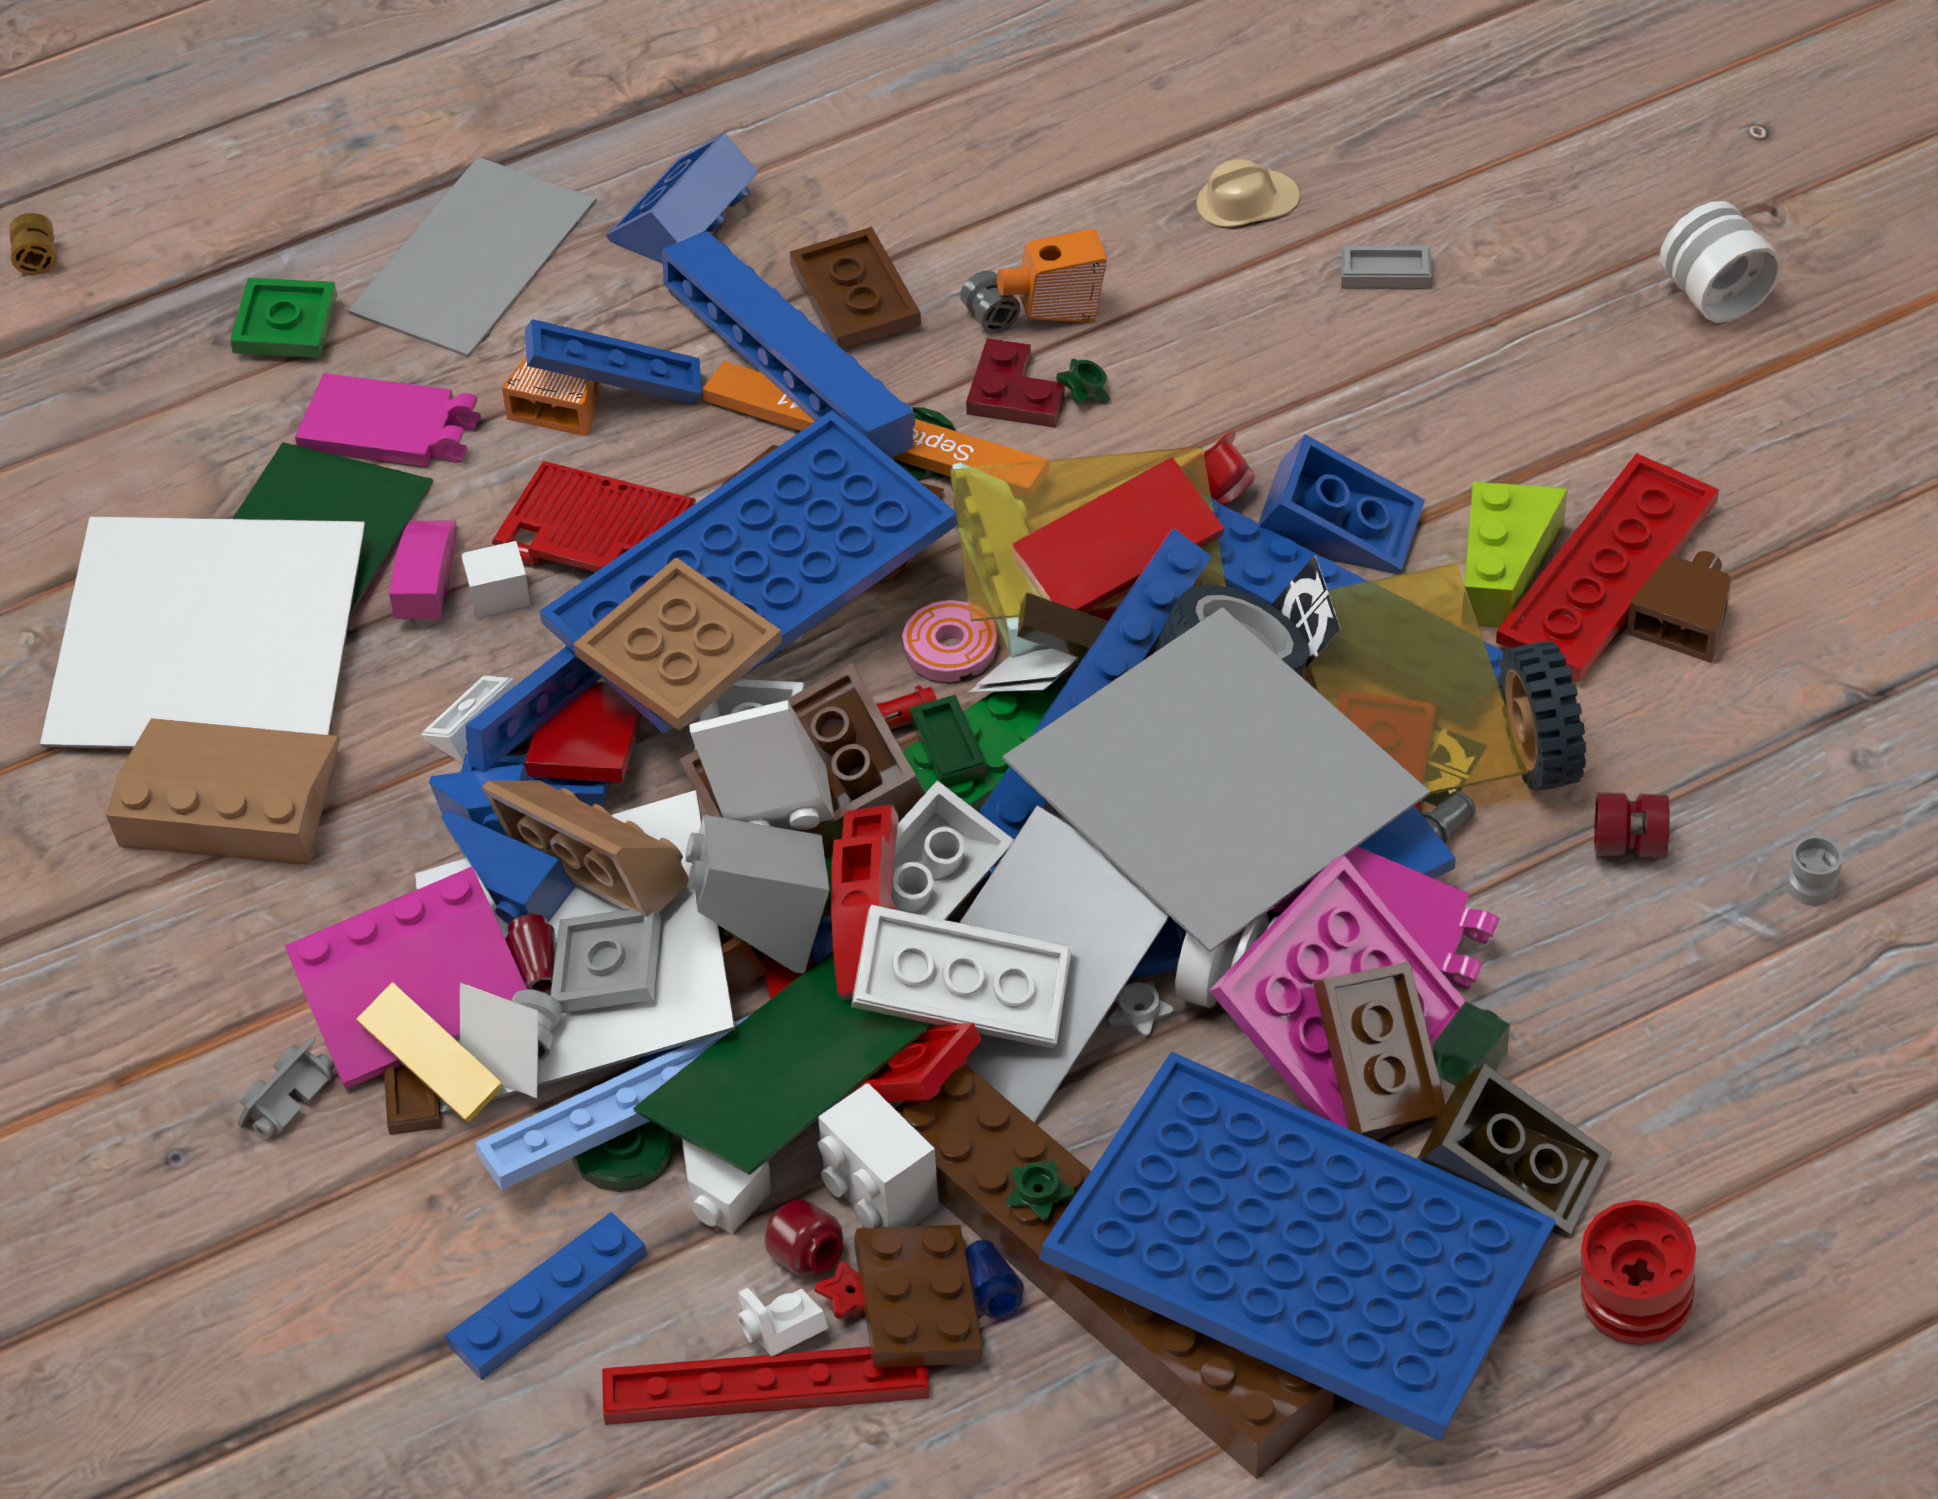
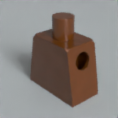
(1682, 606)

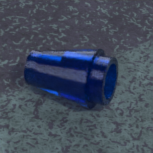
(993, 1282)

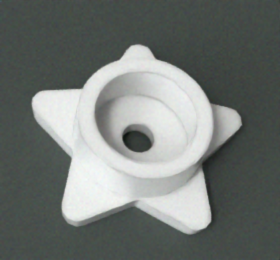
(1139, 995)

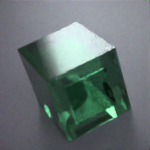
(1469, 1042)

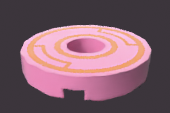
(944, 662)

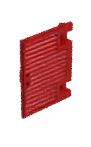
(586, 516)

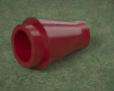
(533, 949)

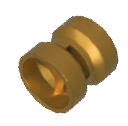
(32, 243)

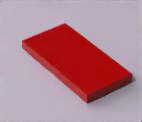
(1114, 537)

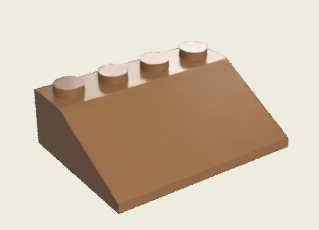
(223, 791)

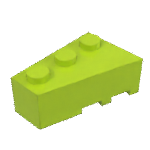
(1508, 543)

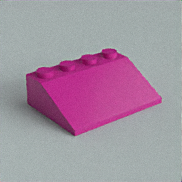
(418, 943)

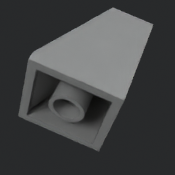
(760, 885)

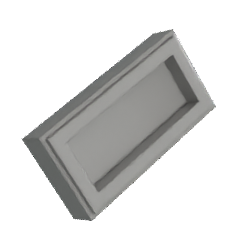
(1385, 267)

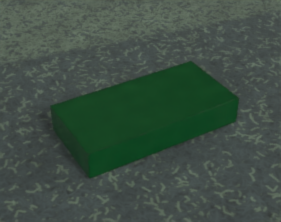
(948, 741)

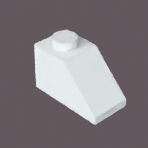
(722, 1192)

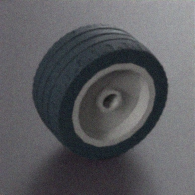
(1256, 615)

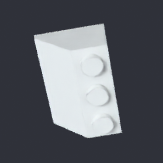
(943, 854)

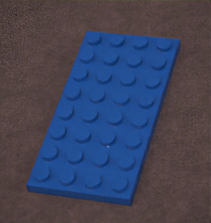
(780, 537)

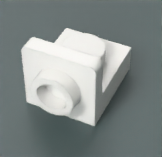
(783, 1322)

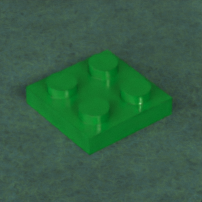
(283, 317)

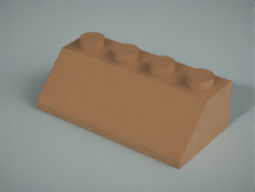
(594, 847)

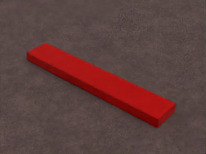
(755, 1385)

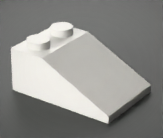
(764, 768)

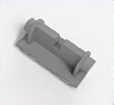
(270, 1101)

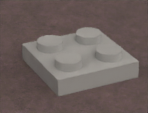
(606, 959)

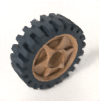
(1544, 714)

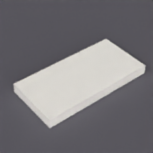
(961, 975)

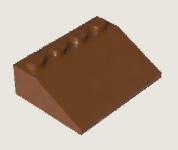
(855, 745)

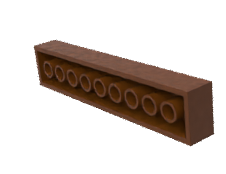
(1226, 1393)

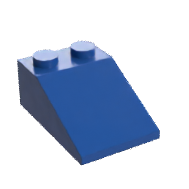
(1340, 508)

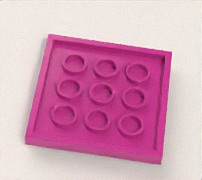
(1325, 933)

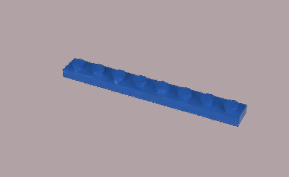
(1115, 651)

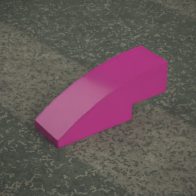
(422, 569)

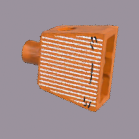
(1058, 277)
(550, 399)

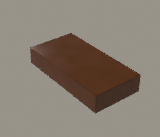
(409, 1102)

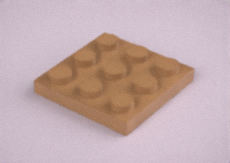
(677, 643)

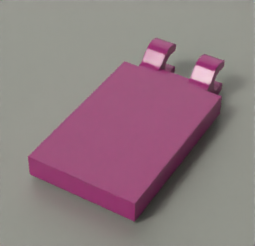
(387, 421)
(1429, 912)

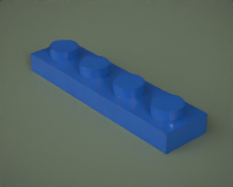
(613, 361)
(527, 707)
(546, 1295)

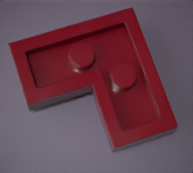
(1005, 392)

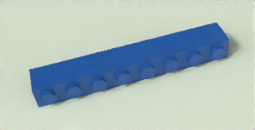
(783, 342)

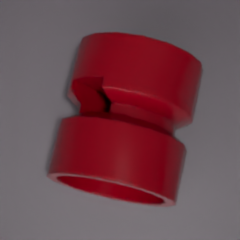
(1613, 825)

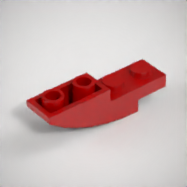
(860, 879)

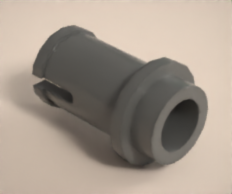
(1450, 814)

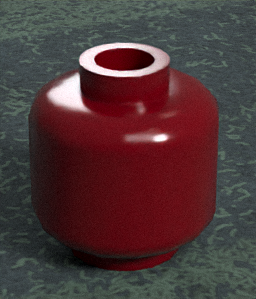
(804, 1238)

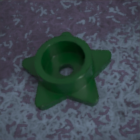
(1085, 381)
(1035, 1175)

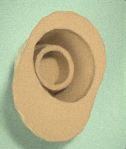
(1245, 194)

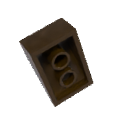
(1515, 1148)

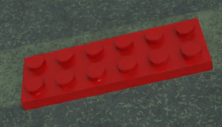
(1607, 559)

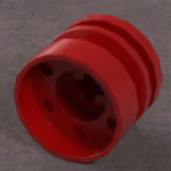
(1638, 1272)

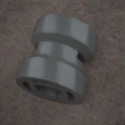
(990, 308)

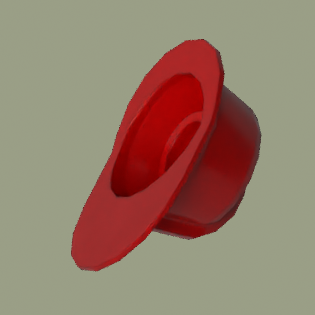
(1227, 470)

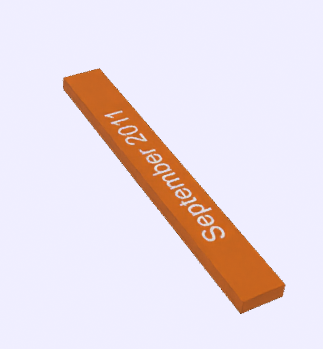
(933, 446)

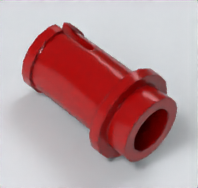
(902, 704)

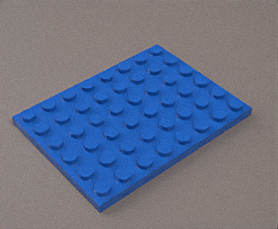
(1301, 1244)

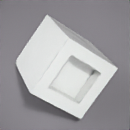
(496, 579)

